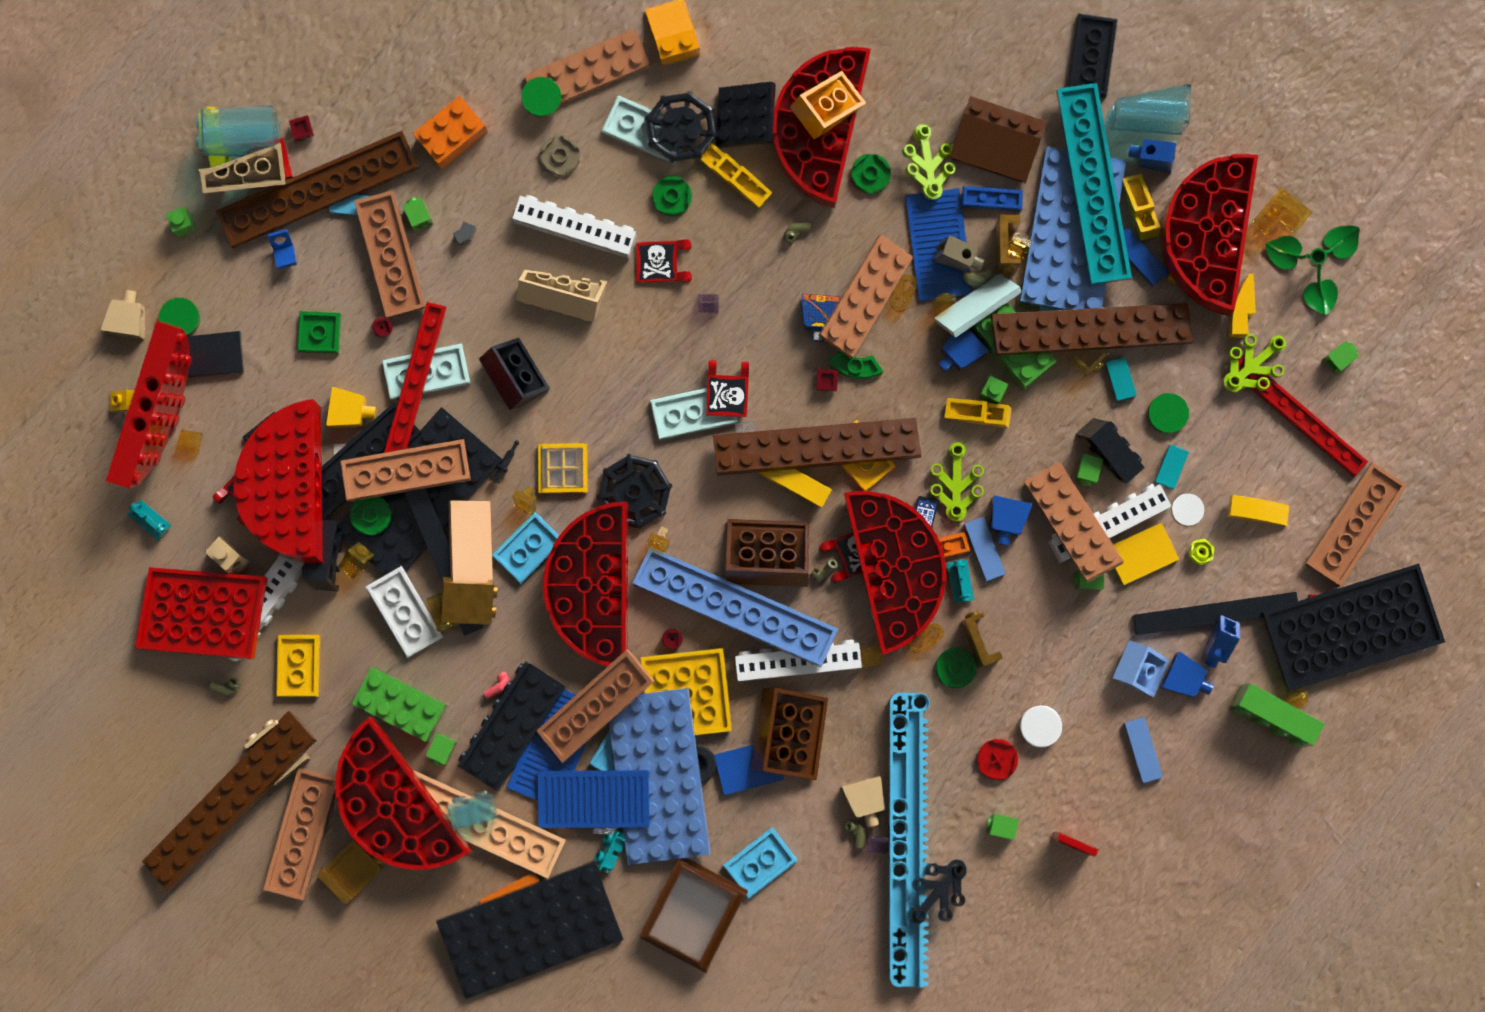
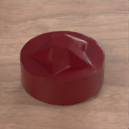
(381, 327)
(672, 639)

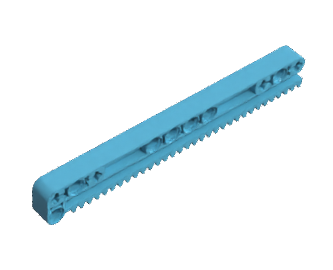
(907, 786)

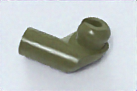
(795, 229)
(977, 279)
(826, 571)
(227, 689)
(857, 831)

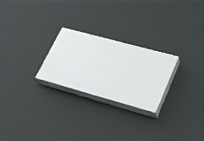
(404, 611)

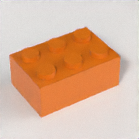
(450, 132)

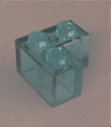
(472, 811)

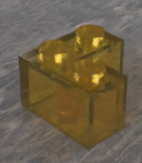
(1281, 208)

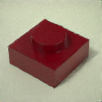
(301, 128)
(827, 380)

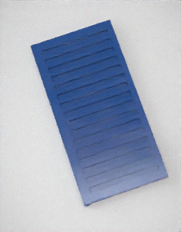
(928, 225)
(541, 758)
(593, 799)

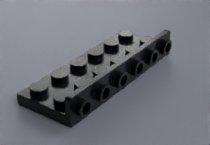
(511, 725)

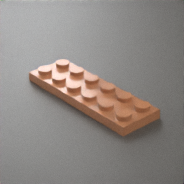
(595, 66)
(390, 254)
(865, 296)
(405, 470)
(1073, 522)
(1355, 524)
(595, 706)
(301, 834)

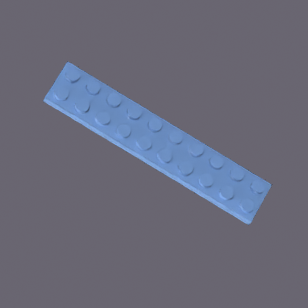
(735, 607)

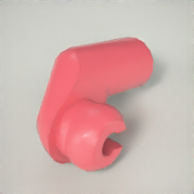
(499, 687)

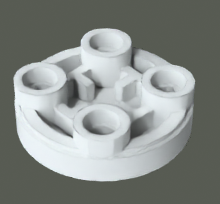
(1040, 726)

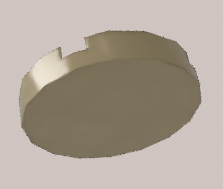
(560, 155)

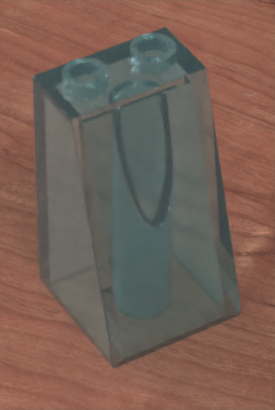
(1153, 112)
(237, 130)

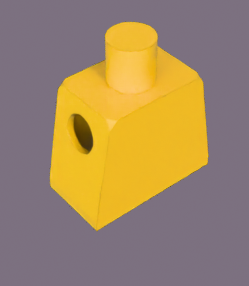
(348, 409)

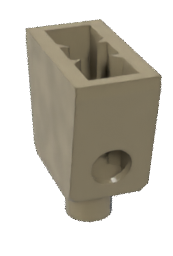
(957, 254)

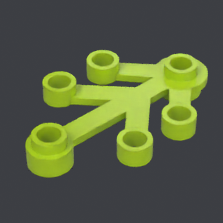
(927, 164)
(1251, 365)
(956, 486)

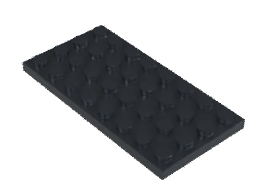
(403, 540)
(1353, 627)
(529, 929)

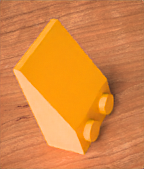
(673, 32)
(827, 104)

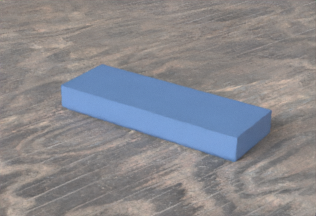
(984, 549)
(1143, 750)

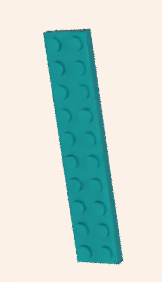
(1093, 184)

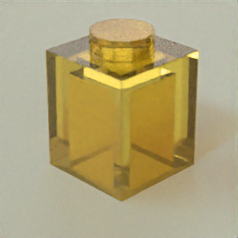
(355, 560)

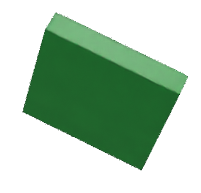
(319, 332)

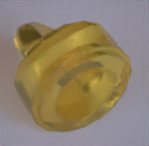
(1297, 698)

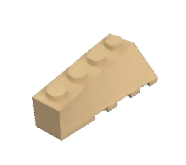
(250, 171)
(561, 294)

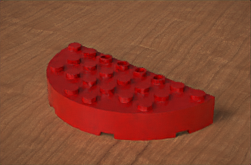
(817, 163)
(1208, 229)
(152, 406)
(282, 483)
(899, 565)
(589, 583)
(390, 807)

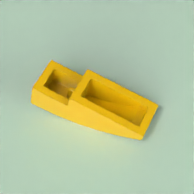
(1141, 207)
(1243, 310)
(978, 412)
(1257, 510)

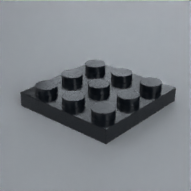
(745, 114)

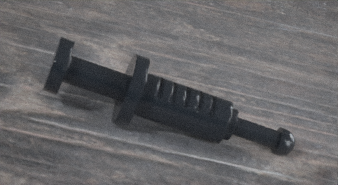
(502, 467)

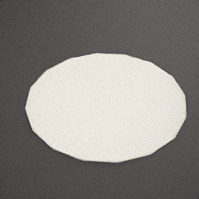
(1188, 509)

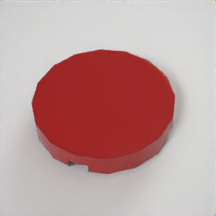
(997, 759)

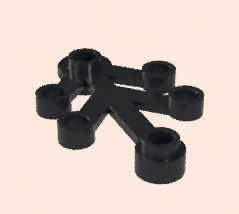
(940, 890)

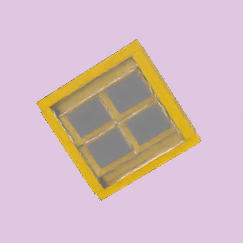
(562, 468)

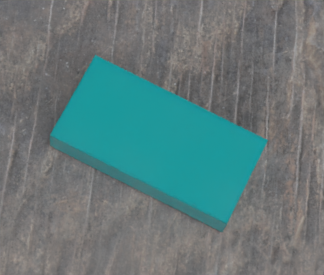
(1120, 379)
(1171, 466)

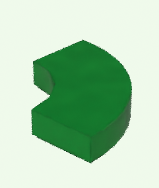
(855, 367)

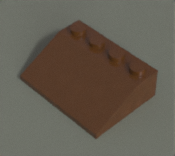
(998, 139)
(767, 552)
(789, 733)

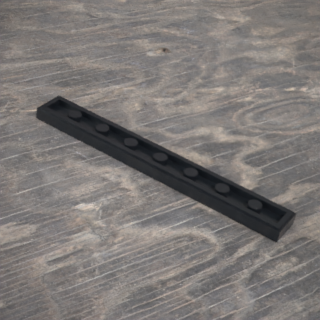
(435, 539)
(1209, 613)

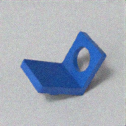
(283, 252)

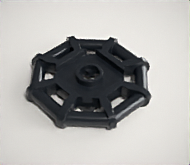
(672, 119)
(636, 479)

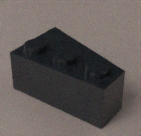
(1112, 449)
(323, 575)

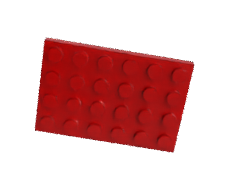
(201, 613)

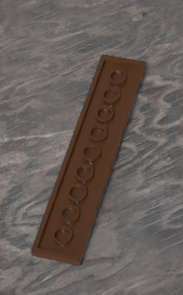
(317, 189)
(1091, 329)
(816, 446)
(228, 801)

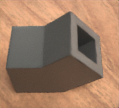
(465, 233)

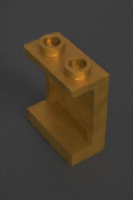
(1003, 226)
(467, 602)
(976, 641)
(350, 872)

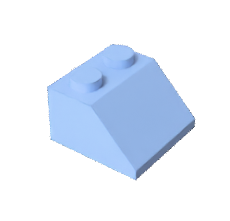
(1141, 668)

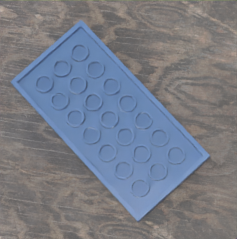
(1056, 258)
(660, 737)

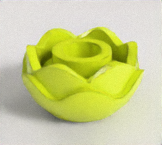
(1206, 547)

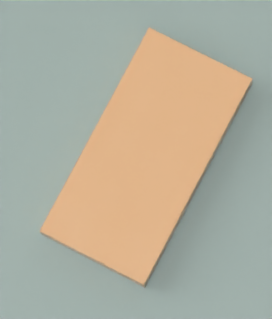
(470, 541)

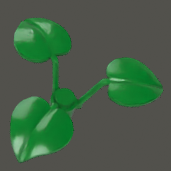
(1286, 251)

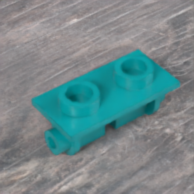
(148, 519)
(960, 581)
(604, 858)

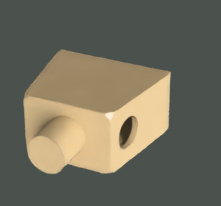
(125, 317)
(226, 556)
(865, 799)

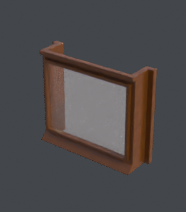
(693, 913)

